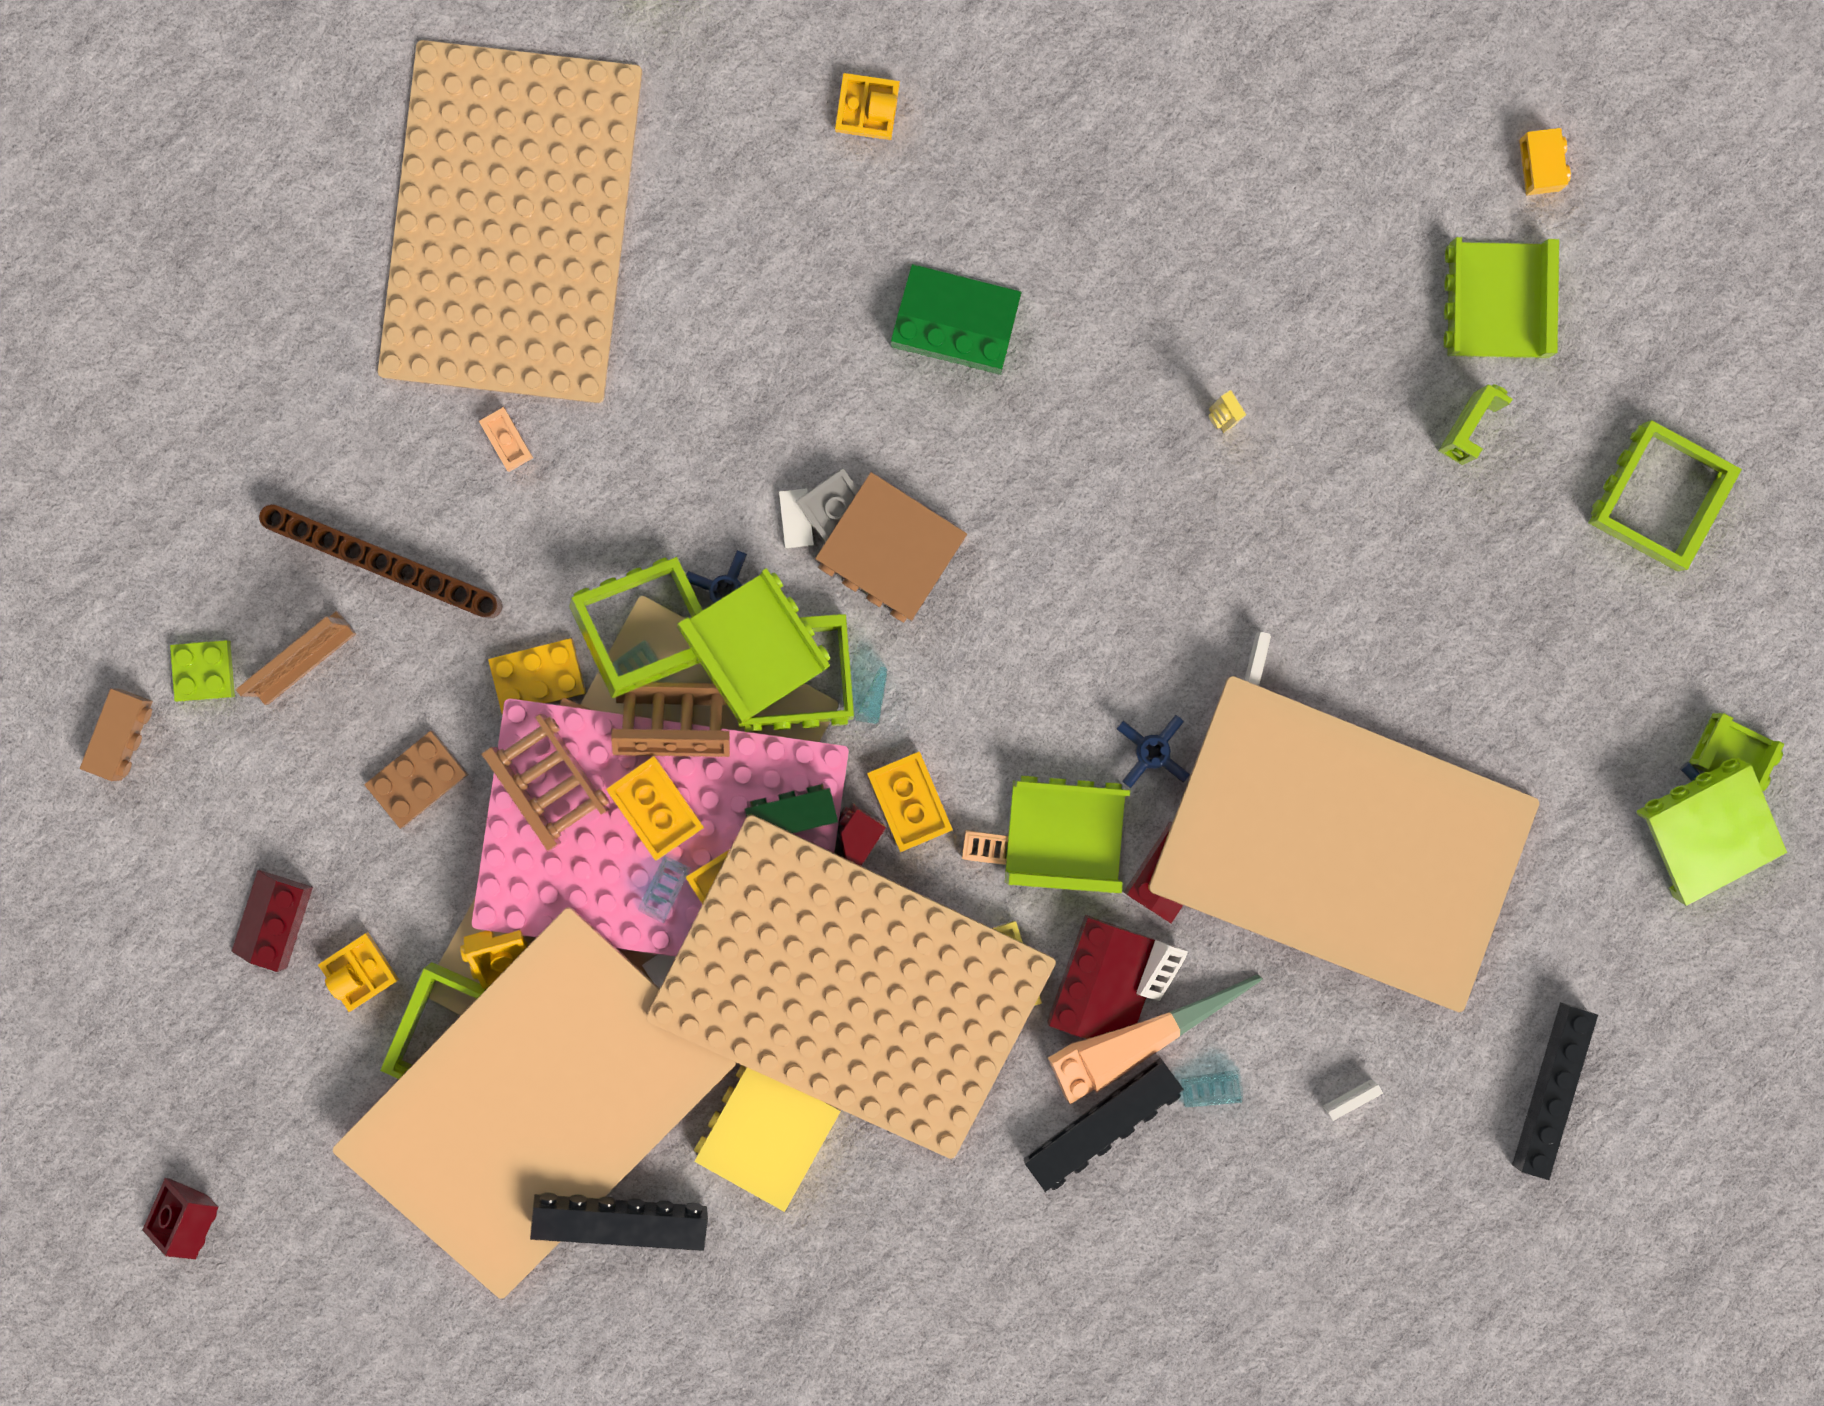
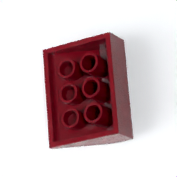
(1101, 980)

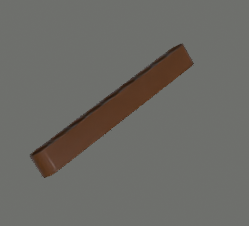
(367, 560)

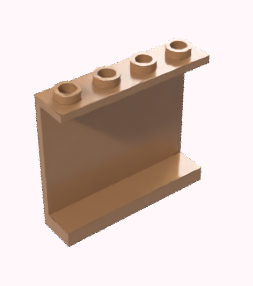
(890, 548)

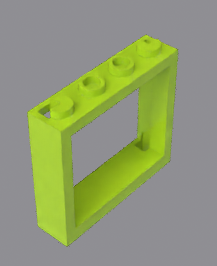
(1704, 517)
(610, 587)
(811, 720)
(393, 1063)

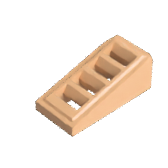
(968, 843)

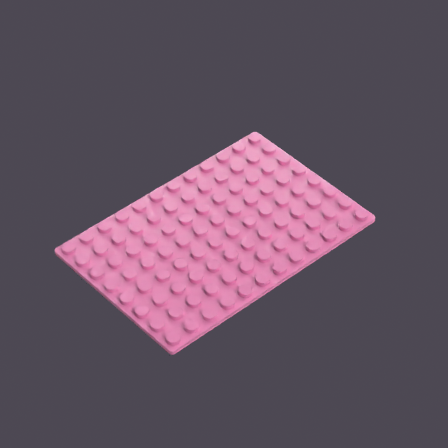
(601, 859)

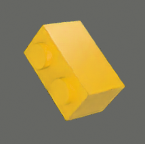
(1544, 161)

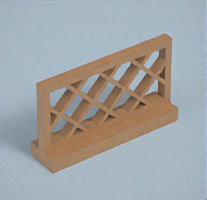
(298, 659)

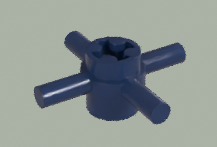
(721, 581)
(1141, 752)

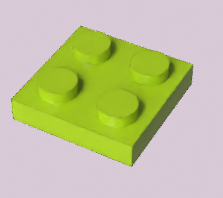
(202, 671)

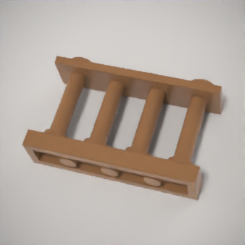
(672, 742)
(533, 808)

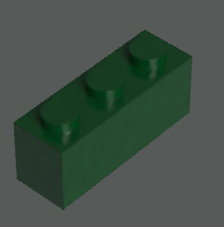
(797, 812)

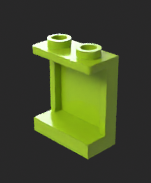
(1456, 443)
(1729, 740)

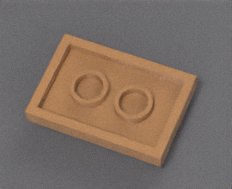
(416, 779)

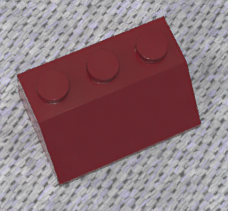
(1139, 885)
(271, 921)

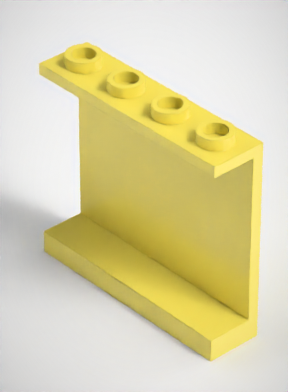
(765, 1137)

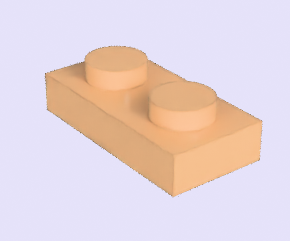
(506, 439)

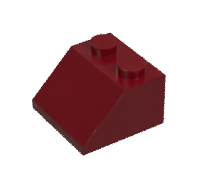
(858, 833)
(180, 1220)

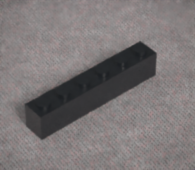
(1554, 1091)
(1103, 1125)
(619, 1222)

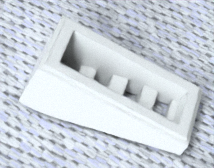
(1165, 962)

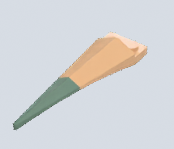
(1105, 1058)

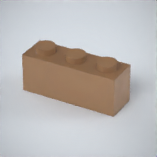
(116, 735)

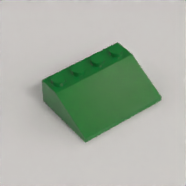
(955, 319)

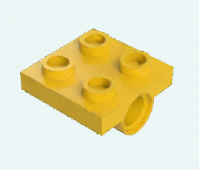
(867, 106)
(357, 972)

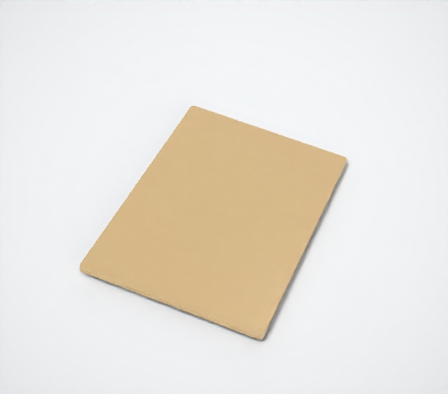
(510, 221)
(1344, 844)
(850, 987)
(529, 1095)

